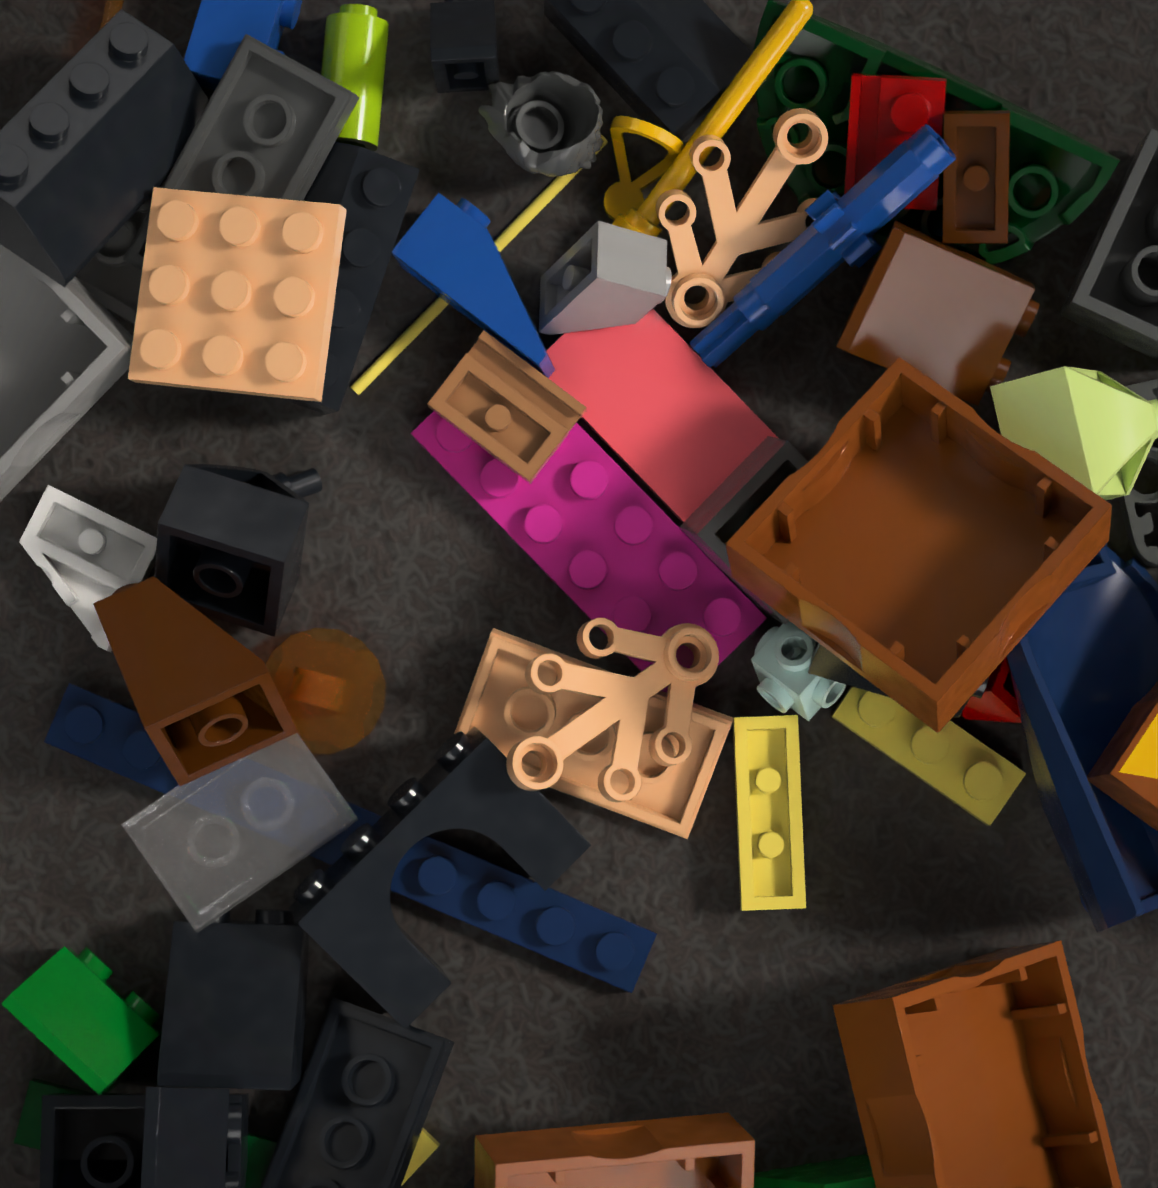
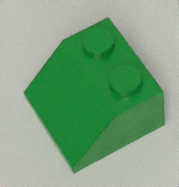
(85, 1018)

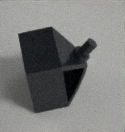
(235, 541)

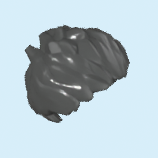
(546, 122)

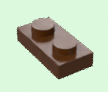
(978, 178)

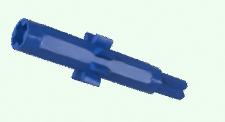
(840, 232)

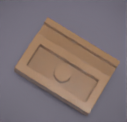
(507, 407)

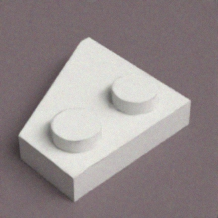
(86, 554)

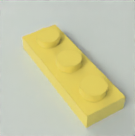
(945, 760)
(769, 813)

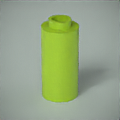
(356, 60)

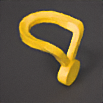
(627, 194)

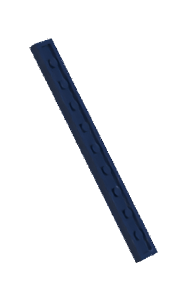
(427, 873)

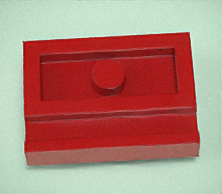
(884, 115)

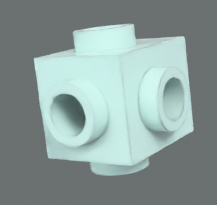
(782, 670)

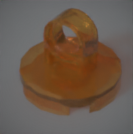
(329, 687)

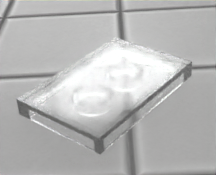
(239, 828)

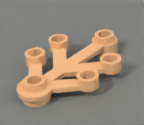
(735, 228)
(623, 702)

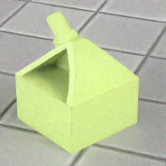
(1080, 425)

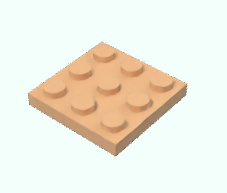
(237, 294)

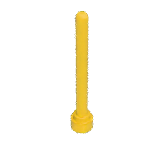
(722, 114)

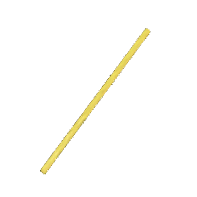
(439, 304)

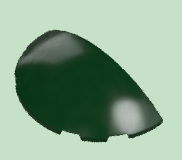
(1049, 168)

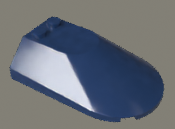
(1073, 690)

